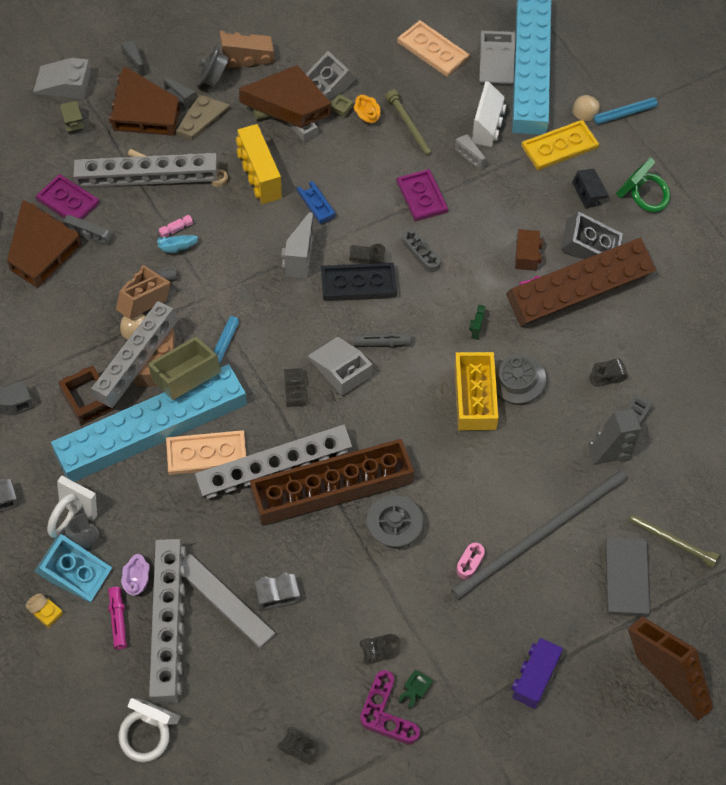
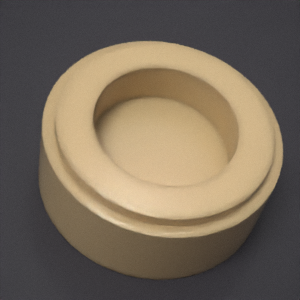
(222, 179)
(36, 603)

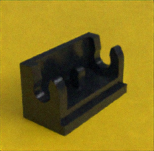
(589, 188)

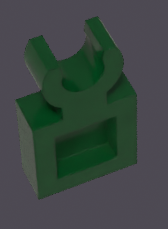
(475, 325)
(416, 686)

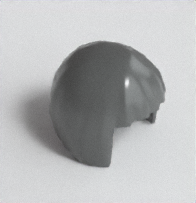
(81, 531)

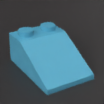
(73, 568)

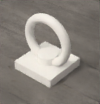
(76, 500)
(153, 715)

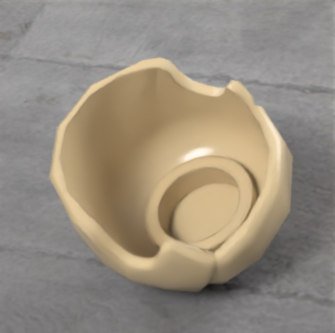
(585, 108)
(128, 325)

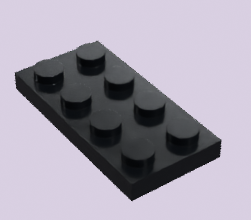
(358, 281)

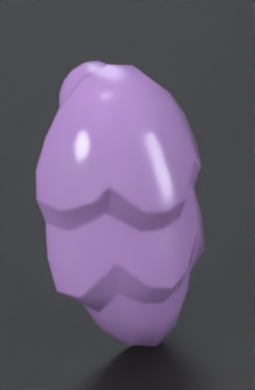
(135, 575)

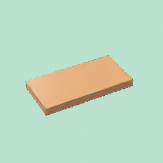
(433, 48)
(203, 451)

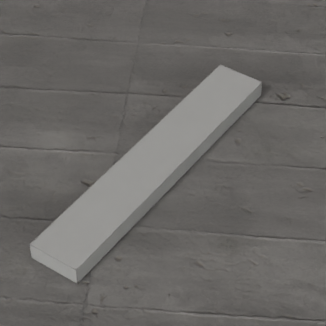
(227, 602)

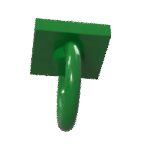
(637, 179)

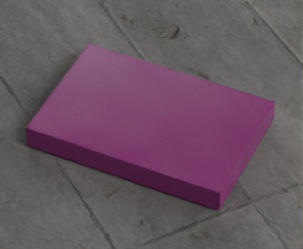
(422, 195)
(67, 198)

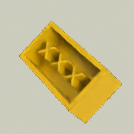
(258, 164)
(476, 391)

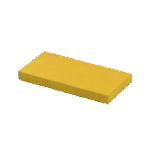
(560, 145)

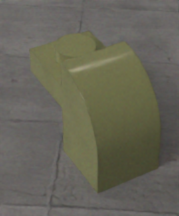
(71, 116)

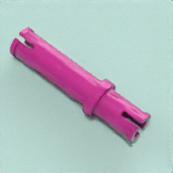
(117, 618)

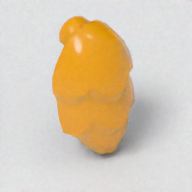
(367, 109)

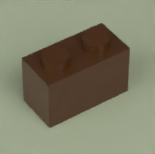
(527, 250)

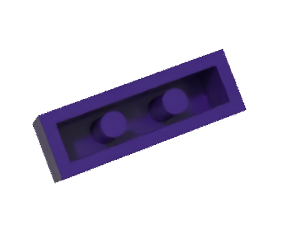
(536, 672)

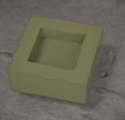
(341, 105)

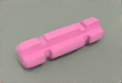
(175, 226)

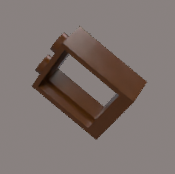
(91, 411)

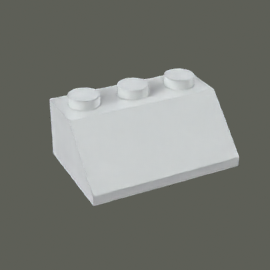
(488, 116)

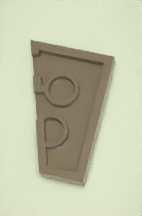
(200, 115)

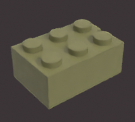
(184, 368)

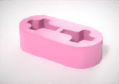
(466, 558)

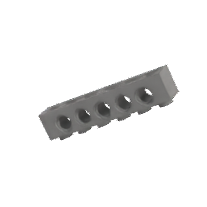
(134, 354)

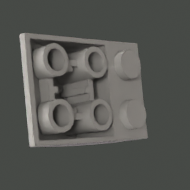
(497, 57)
(342, 365)

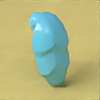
(176, 243)

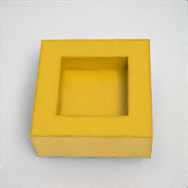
(48, 614)

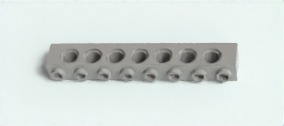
(146, 170)
(337, 435)
(167, 691)

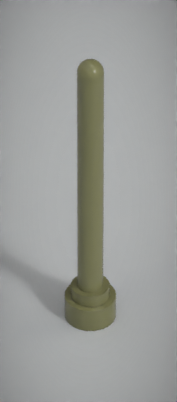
(394, 99)
(709, 558)

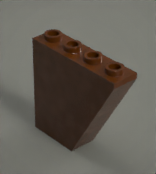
(287, 96)
(143, 106)
(39, 245)
(673, 664)

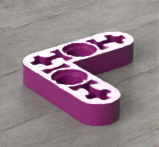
(381, 718)

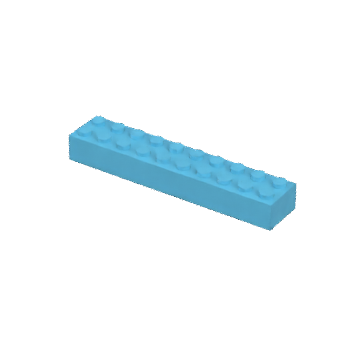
(531, 67)
(146, 425)

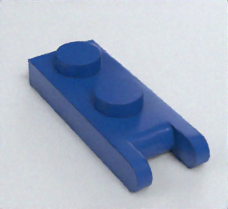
(316, 203)

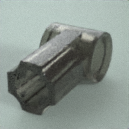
(368, 254)

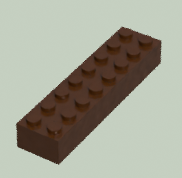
(580, 282)
(331, 481)

